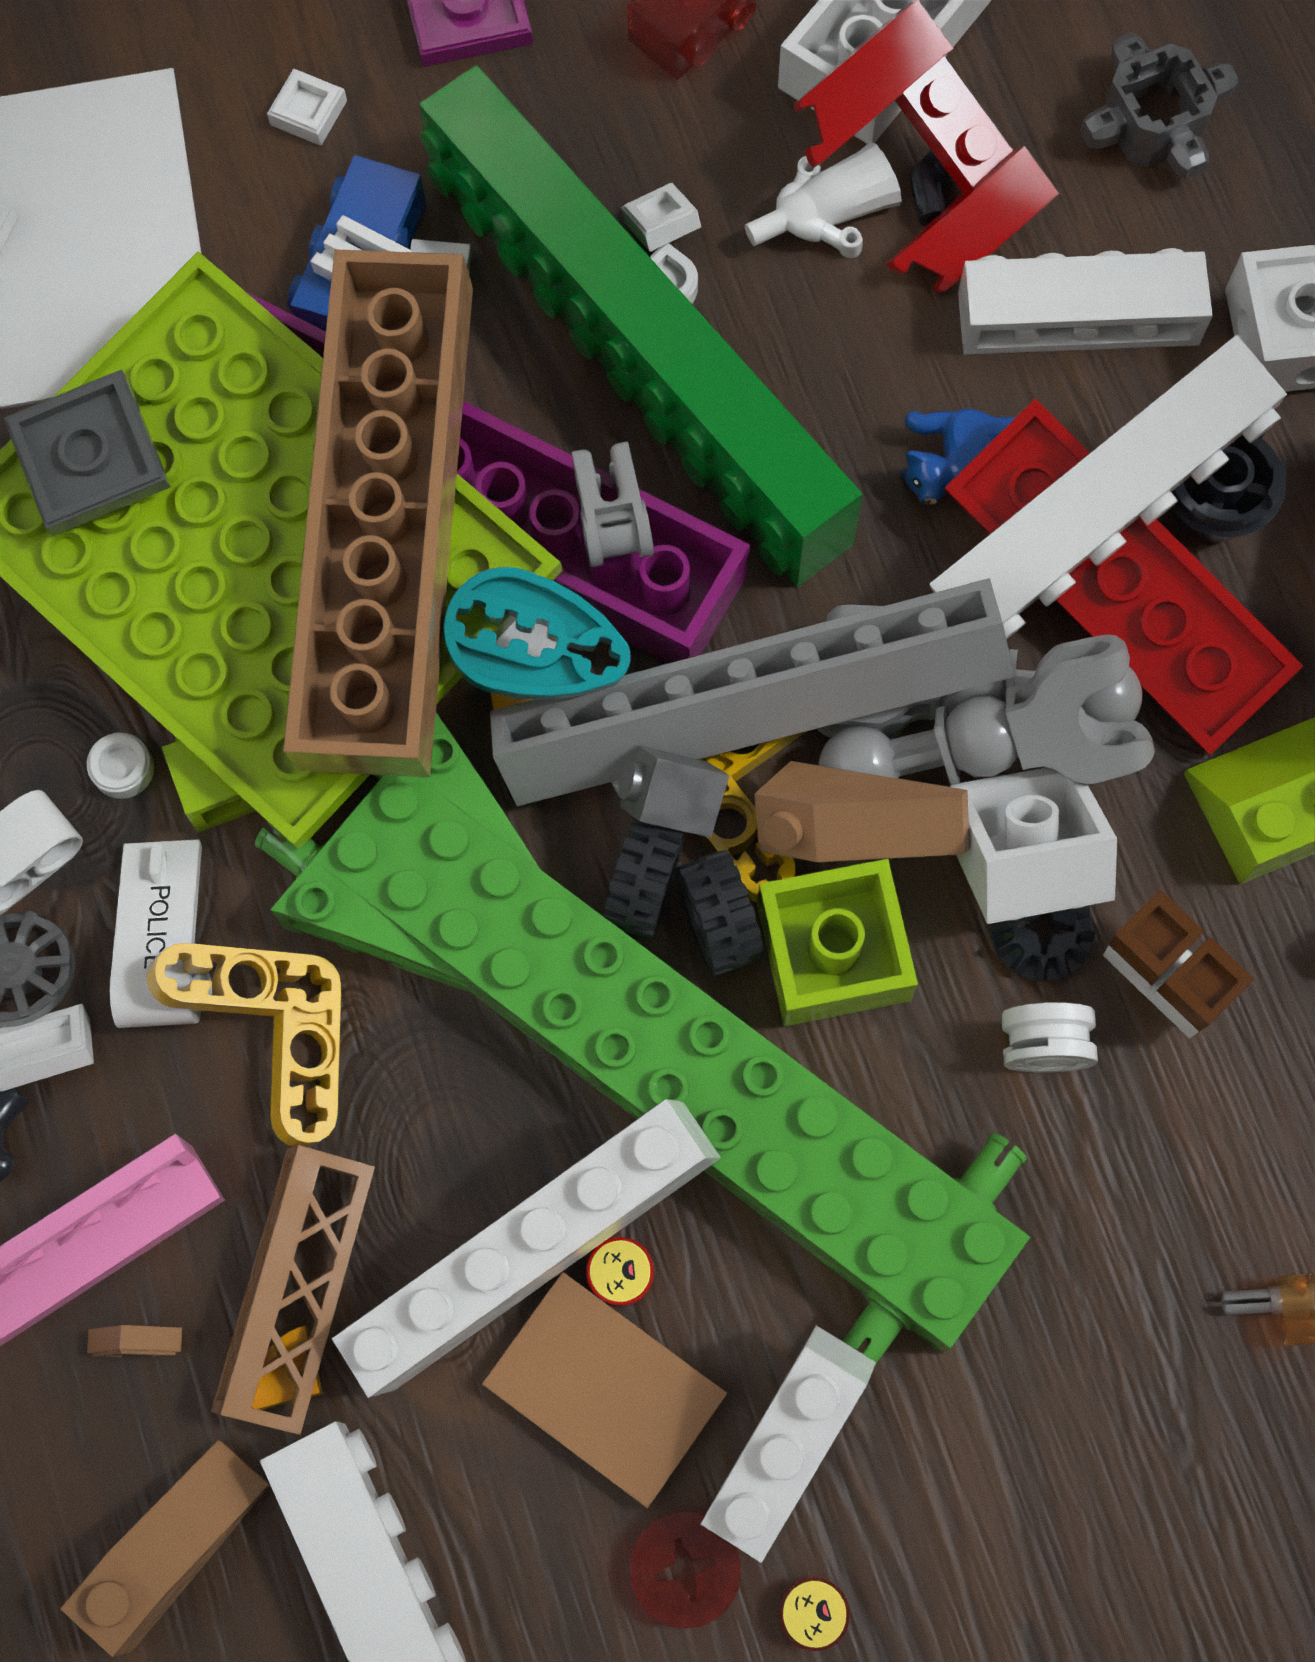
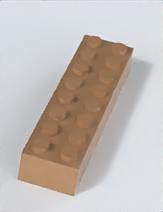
(380, 515)

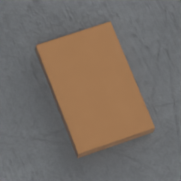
(605, 1389)

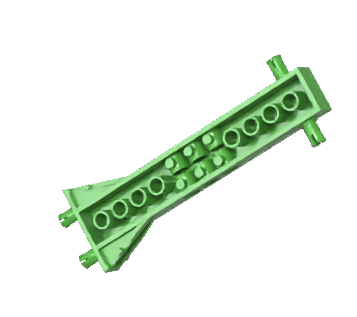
(453, 895)

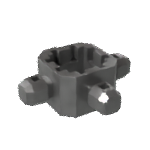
(1166, 69)

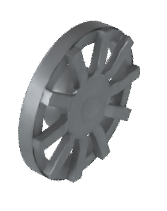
(23, 970)

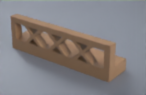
(268, 1282)

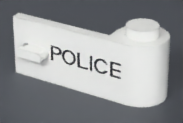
(152, 914)

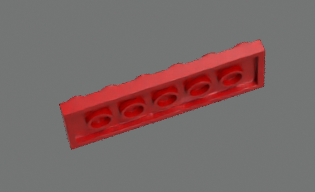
(1182, 628)

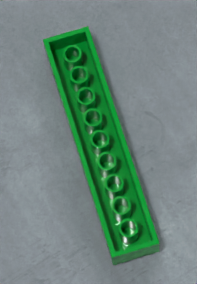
(639, 329)

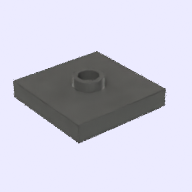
(86, 452)

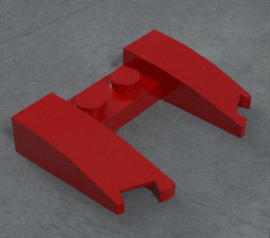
(908, 66)

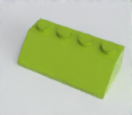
(1261, 800)

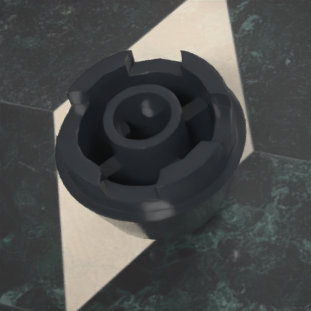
(1234, 498)

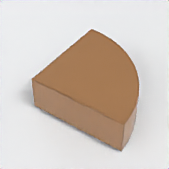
(134, 1340)

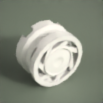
(1049, 1037)

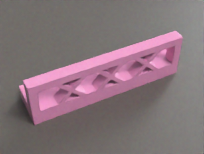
(101, 1232)

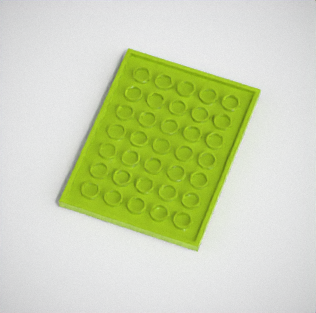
(201, 583)

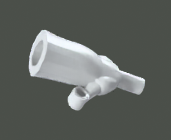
(824, 199)

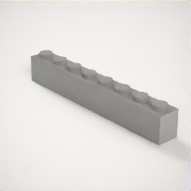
(756, 691)

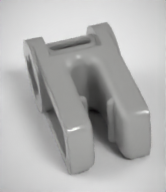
(613, 526)

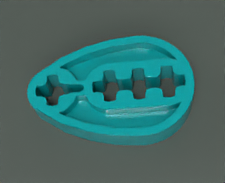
(531, 601)

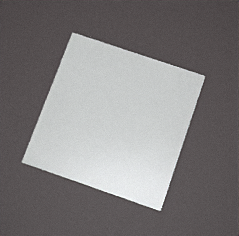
(98, 222)

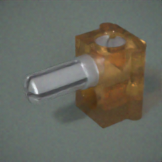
(1291, 1298)

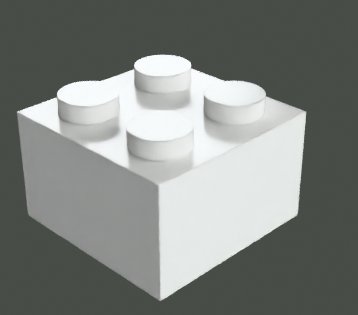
(1036, 845)

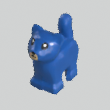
(964, 437)

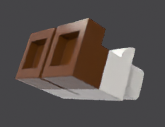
(1182, 985)

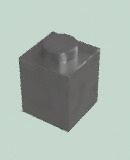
(672, 791)

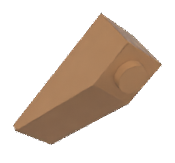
(858, 816)
(165, 1550)

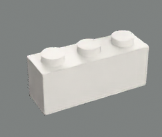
(789, 1443)

